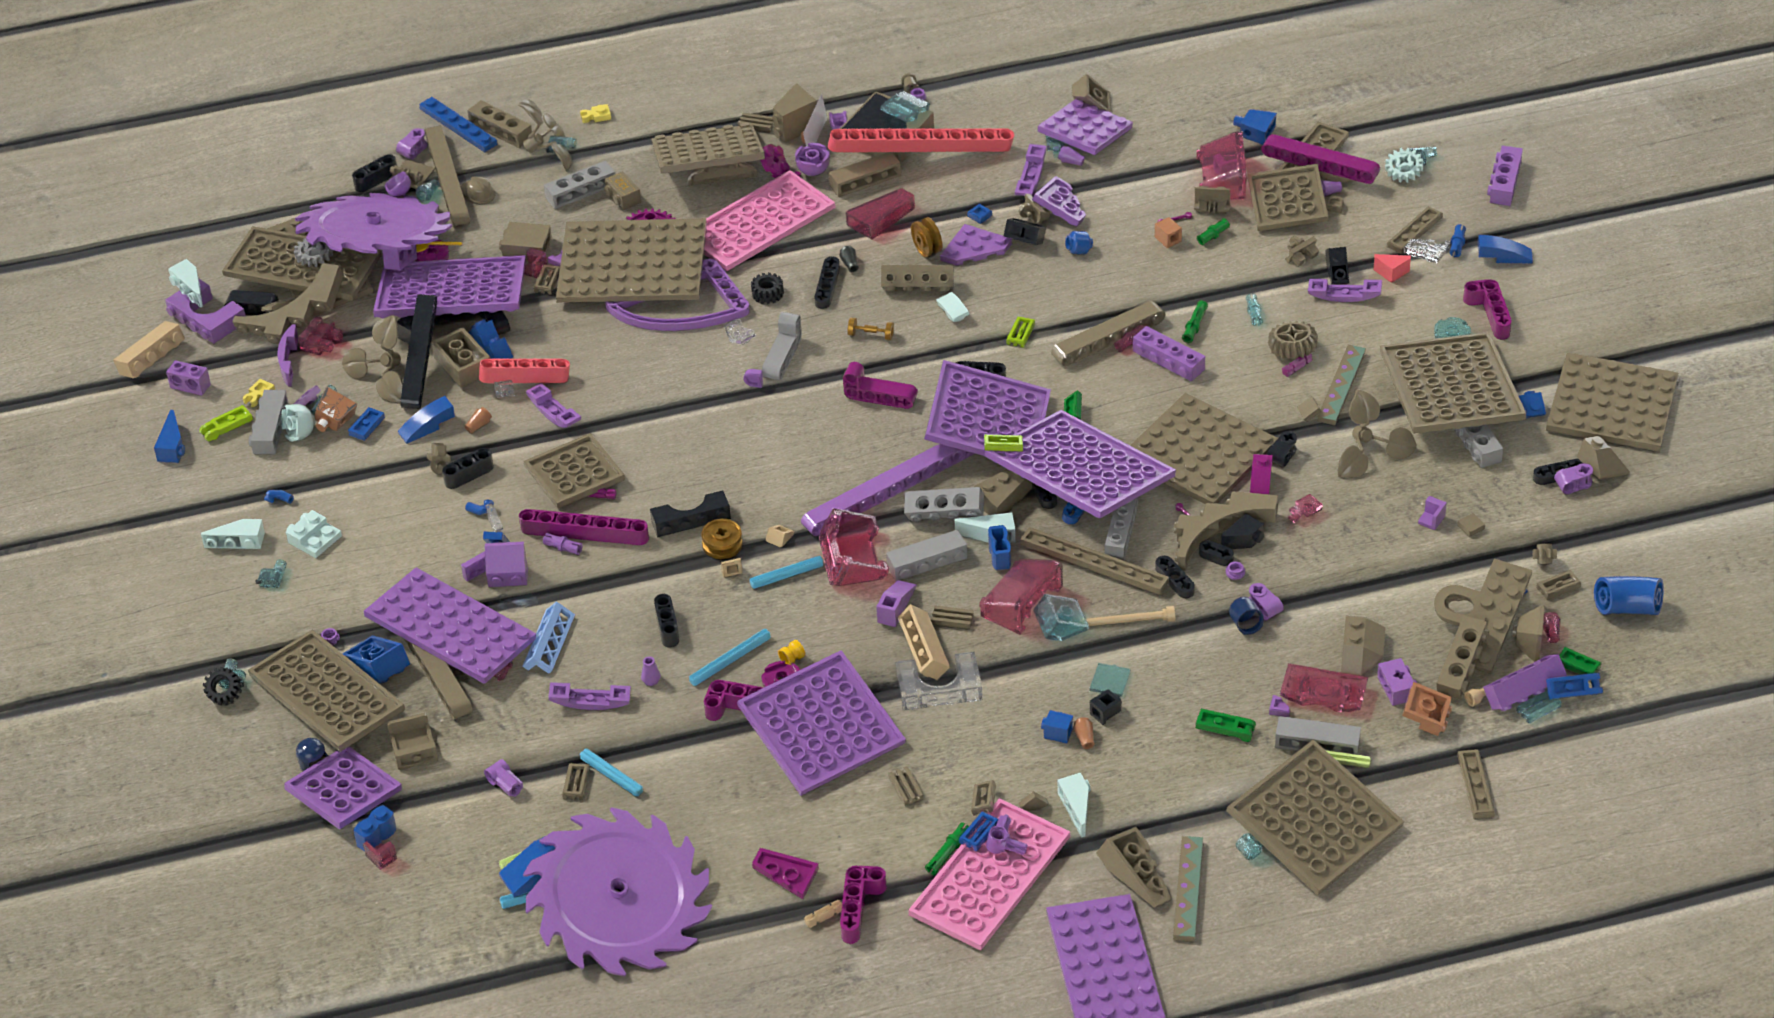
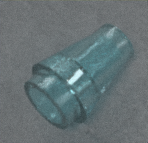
(425, 191)

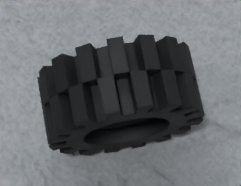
(769, 281)
(230, 694)

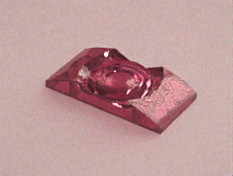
(1323, 687)

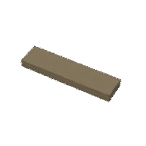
(1415, 229)
(1475, 784)

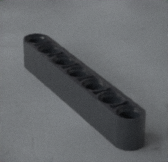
(418, 351)

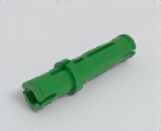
(1193, 326)
(946, 850)

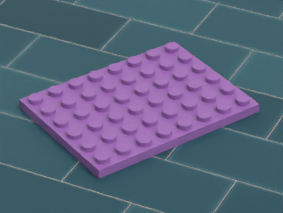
(458, 283)
(1083, 464)

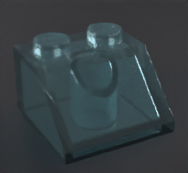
(1060, 617)

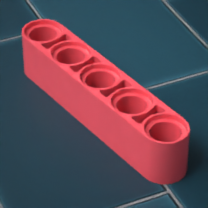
(524, 370)

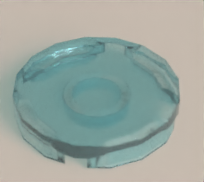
(1451, 327)

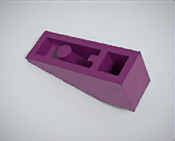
(1261, 474)

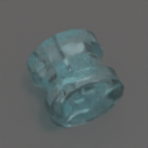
(1249, 846)

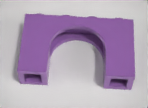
(210, 326)

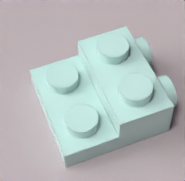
(312, 534)

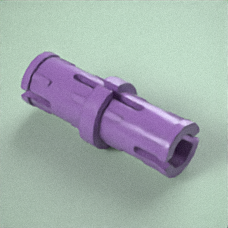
(562, 543)

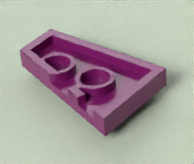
(787, 871)

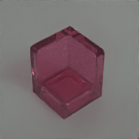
(535, 263)
(381, 855)

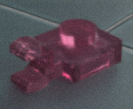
(1307, 505)

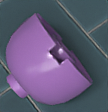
(812, 159)

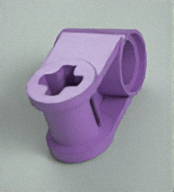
(837, 119)
(412, 144)
(1573, 479)
(1265, 600)

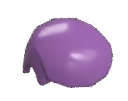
(398, 185)

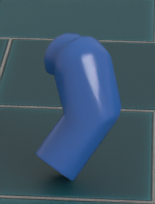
(279, 494)

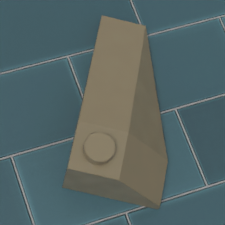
(1130, 861)

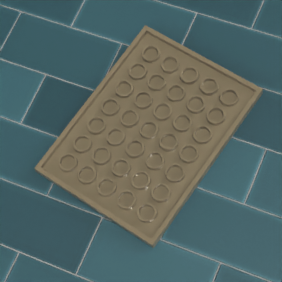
(632, 260)
(1452, 383)

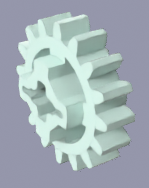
(1404, 165)

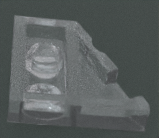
(1426, 249)

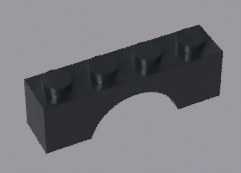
(670, 520)

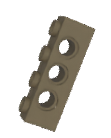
(499, 123)
(1468, 629)

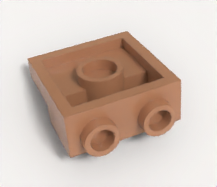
(1428, 708)

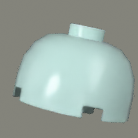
(297, 422)

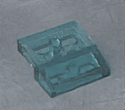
(905, 106)

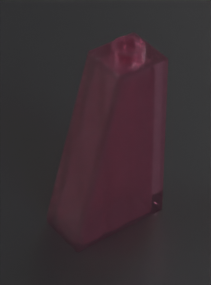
(880, 213)

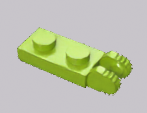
(225, 423)

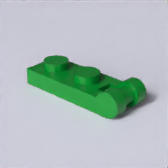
(1225, 724)

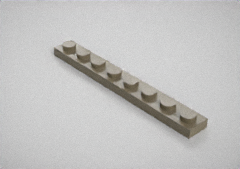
(1094, 560)

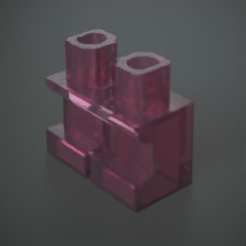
(319, 337)

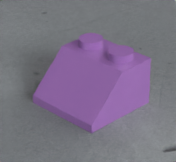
(506, 564)

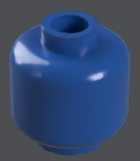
(1078, 242)

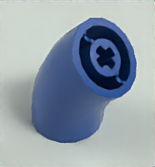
(1629, 595)

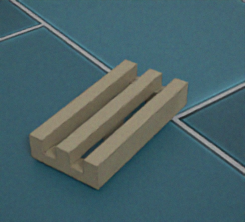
(760, 122)
(545, 287)
(1560, 587)
(953, 615)
(900, 774)
(573, 794)
(987, 802)

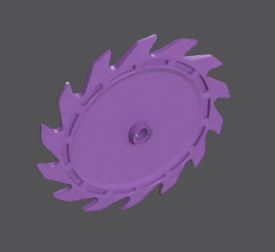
(373, 223)
(609, 924)

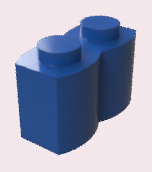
(999, 547)
(375, 828)

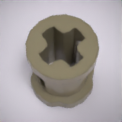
(909, 82)

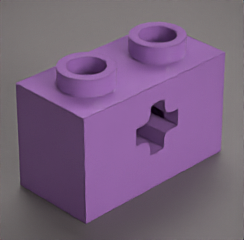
(1395, 680)

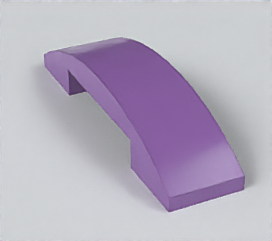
(1032, 170)
(1344, 293)
(288, 342)
(550, 408)
(589, 699)

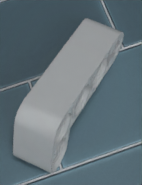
(783, 347)

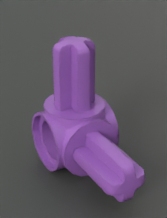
(999, 839)

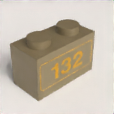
(622, 190)

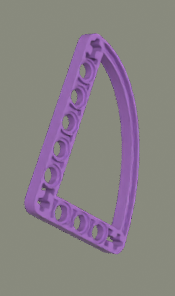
(710, 270)

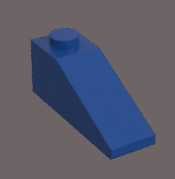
(169, 443)

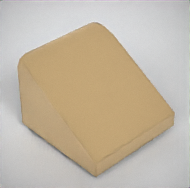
(779, 535)
(731, 567)

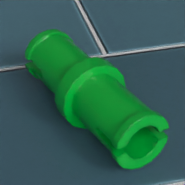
(1213, 231)

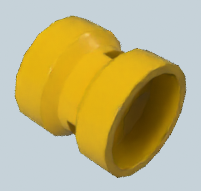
(792, 652)

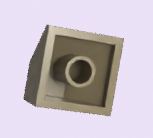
(1092, 93)
(1601, 458)
(1529, 632)

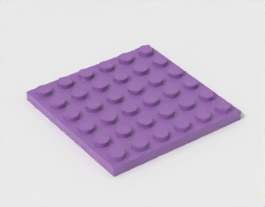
(981, 403)
(821, 722)

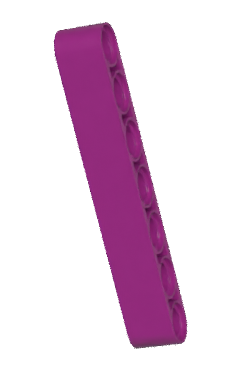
(1326, 159)
(584, 526)

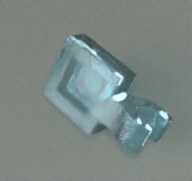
(1054, 145)

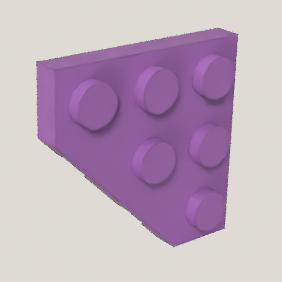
(1059, 199)
(975, 245)

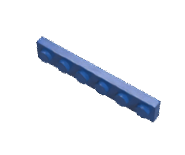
(458, 124)

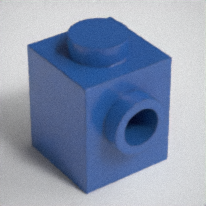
(1057, 726)

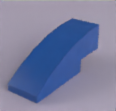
(1503, 250)
(427, 420)

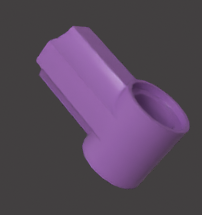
(501, 774)

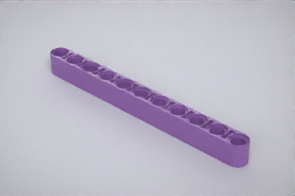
(886, 484)

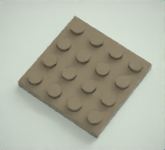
(1287, 197)
(574, 470)

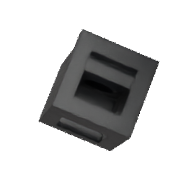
(1105, 706)

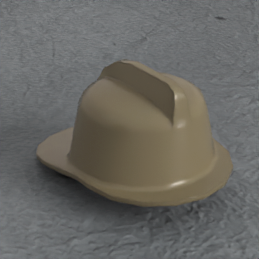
(478, 190)

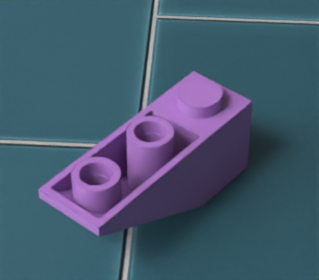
(894, 602)

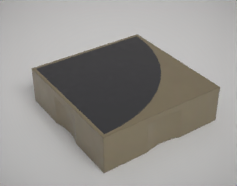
(871, 117)

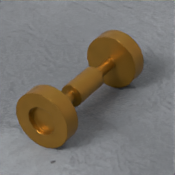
(852, 326)

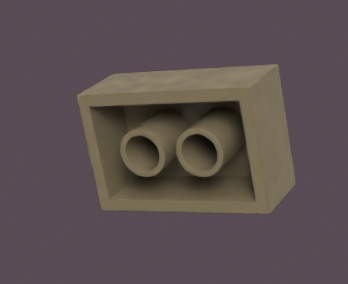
(459, 356)

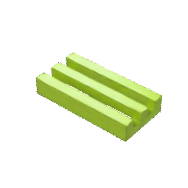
(1010, 339)
(1003, 443)

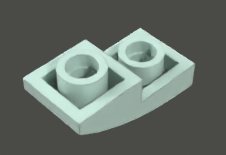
(953, 307)

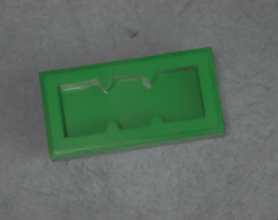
(1073, 404)
(1578, 662)

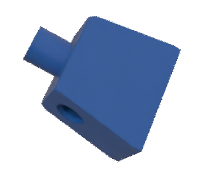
(1256, 125)

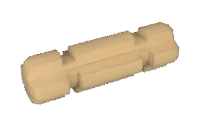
(823, 914)

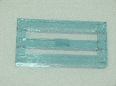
(1541, 708)

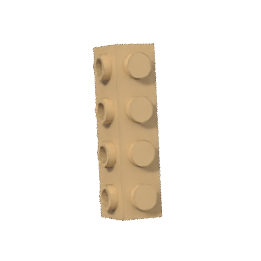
(149, 349)
(923, 642)

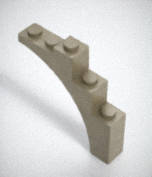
(318, 296)
(1219, 517)

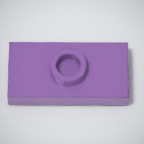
(474, 567)

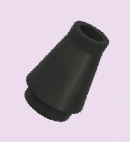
(849, 258)

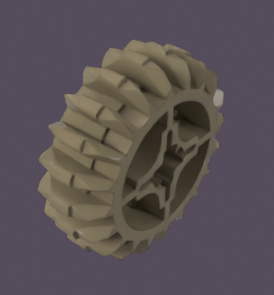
(1293, 340)

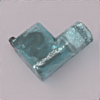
(565, 141)
(1425, 152)
(272, 577)
(232, 664)

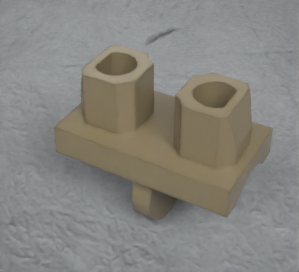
(1033, 210)
(1299, 247)
(438, 457)

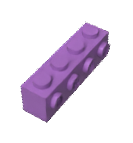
(1169, 353)
(1524, 682)

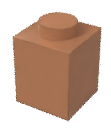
(1168, 232)

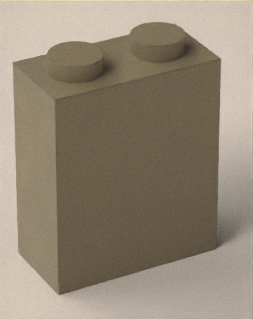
(522, 236)

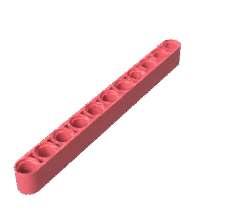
(921, 140)

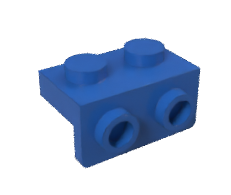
(1533, 404)

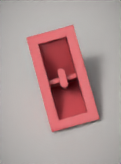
(1392, 266)

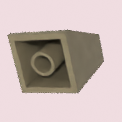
(793, 113)

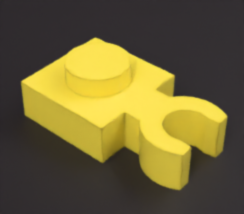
(597, 113)
(256, 392)

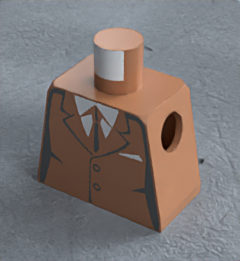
(333, 410)

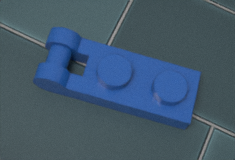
(1574, 686)

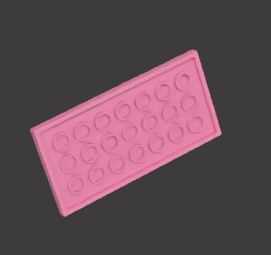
(763, 219)
(981, 887)

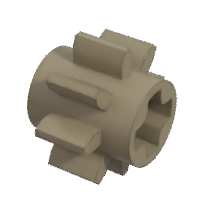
(1544, 554)

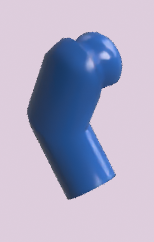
(478, 509)

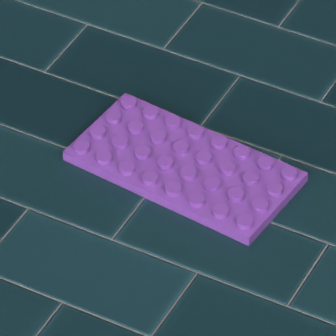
(450, 625)
(1104, 959)

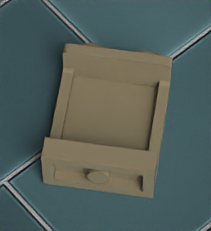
(412, 741)

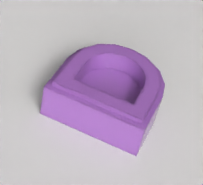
(753, 378)

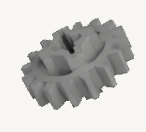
(312, 253)

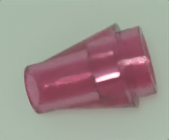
(1551, 626)

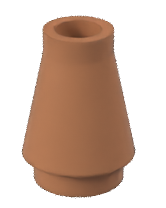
(479, 419)
(1084, 730)

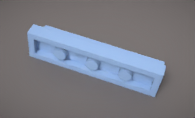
(545, 630)

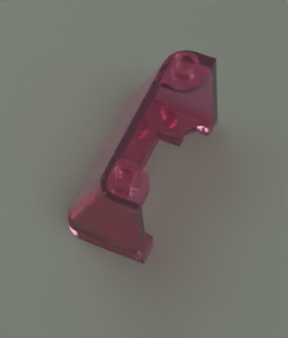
(1224, 164)
(849, 548)
(1019, 591)

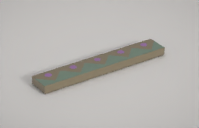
(1341, 384)
(1188, 888)

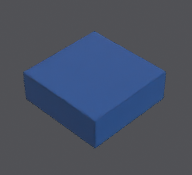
(979, 213)

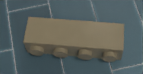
(864, 174)

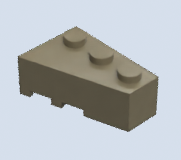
(1003, 491)

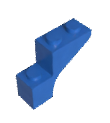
(488, 338)

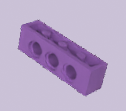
(1505, 175)

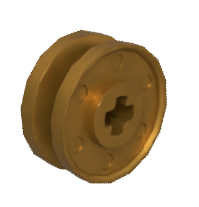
(926, 237)
(721, 538)

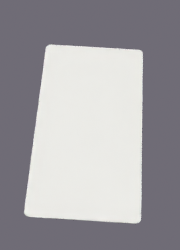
(815, 123)

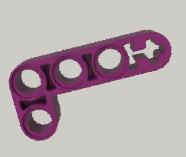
(1490, 295)
(875, 390)
(725, 695)
(858, 882)

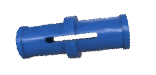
(1457, 240)

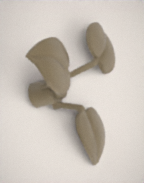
(535, 140)
(355, 363)
(1362, 409)

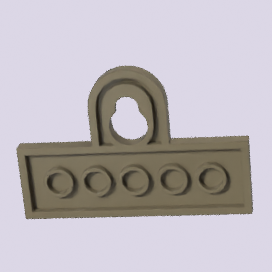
(1326, 137)
(1495, 604)

